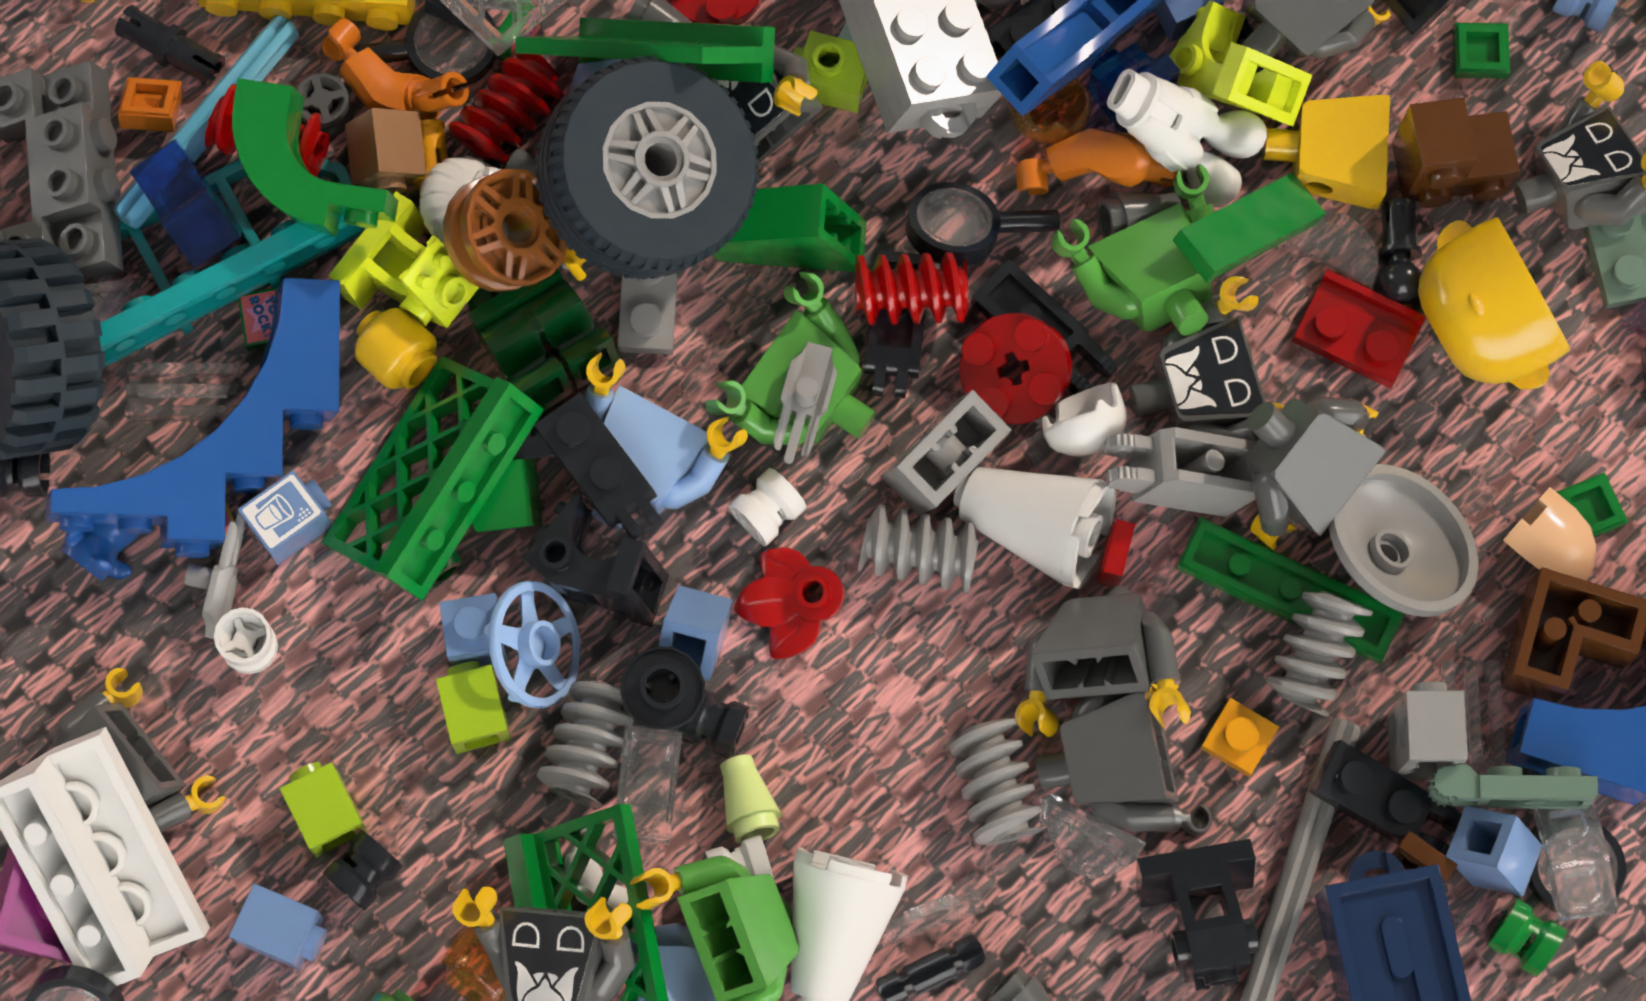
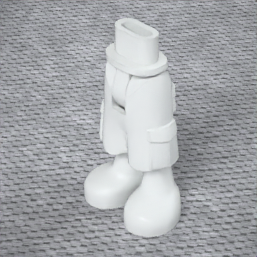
(1173, 121)

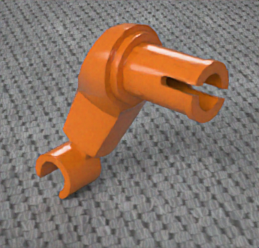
(384, 88)
(1097, 151)

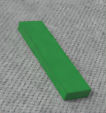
(1278, 582)

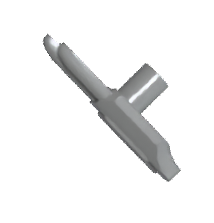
(807, 396)
(221, 579)

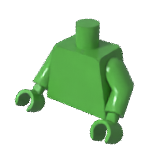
(1141, 269)
(757, 402)

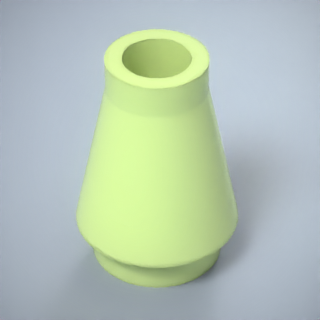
(748, 802)

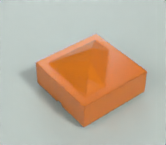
(150, 104)

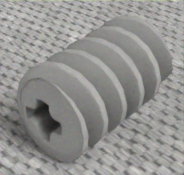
(919, 548)
(1317, 650)
(584, 742)
(994, 783)

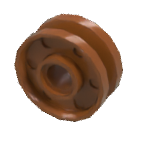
(477, 237)

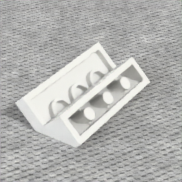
(97, 858)

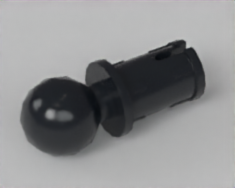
(1399, 247)

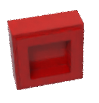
(1115, 553)

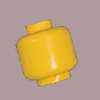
(395, 348)

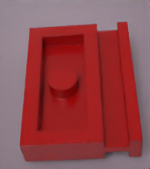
(1359, 328)

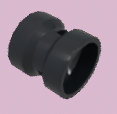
(24, 475)
(718, 725)
(363, 870)

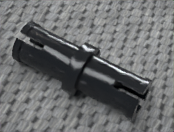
(169, 45)

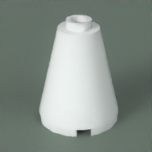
(1040, 517)
(838, 921)

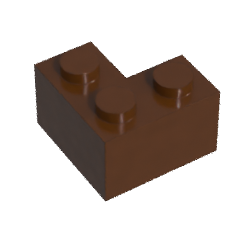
(1453, 154)
(1565, 620)

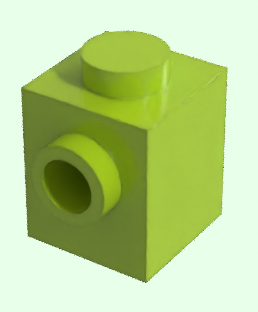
(834, 70)

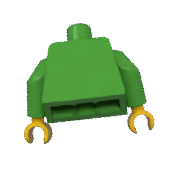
(735, 924)

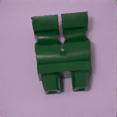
(523, 320)

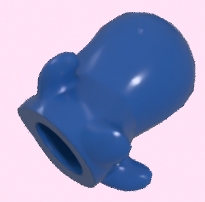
(99, 550)

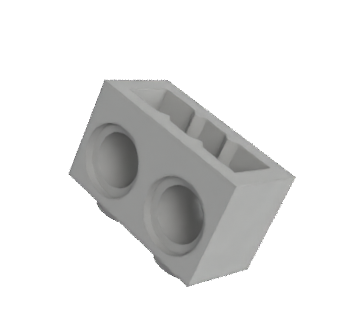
(1427, 730)

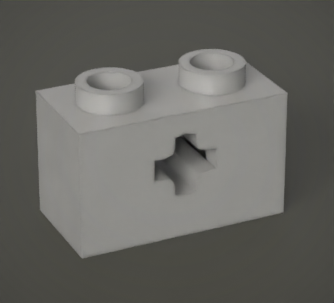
(946, 453)

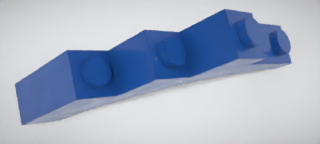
(1063, 48)
(188, 494)
(1594, 740)

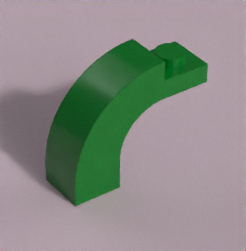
(267, 143)

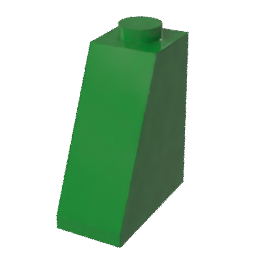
(798, 230)

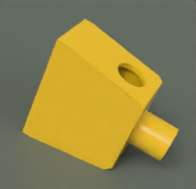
(1337, 148)

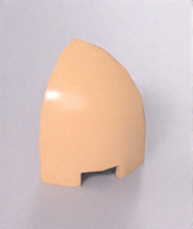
(1555, 537)

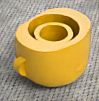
(1489, 307)

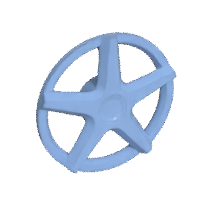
(535, 644)

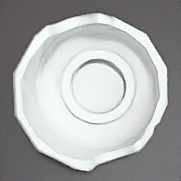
(1086, 421)

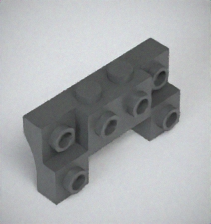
(68, 162)

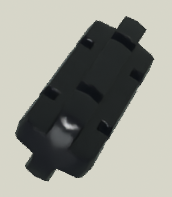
(931, 970)

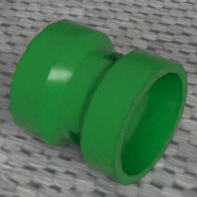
(1514, 931)

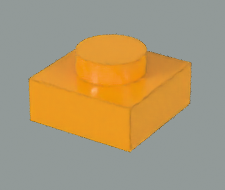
(1239, 737)

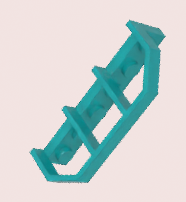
(238, 273)

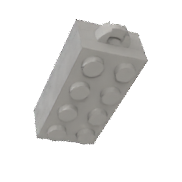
(924, 62)

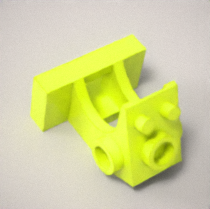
(1226, 70)
(404, 269)

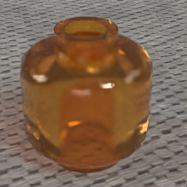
(470, 969)

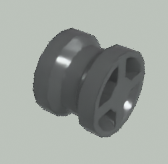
(320, 94)

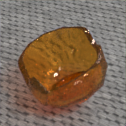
(1070, 117)

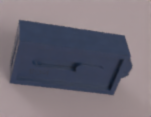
(1391, 934)

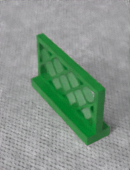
(720, 50)
(450, 489)
(542, 882)

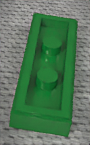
(1248, 227)

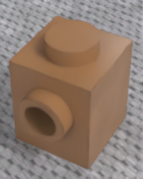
(385, 149)

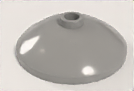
(1406, 543)

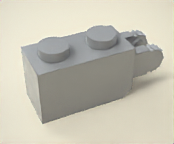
(1183, 470)

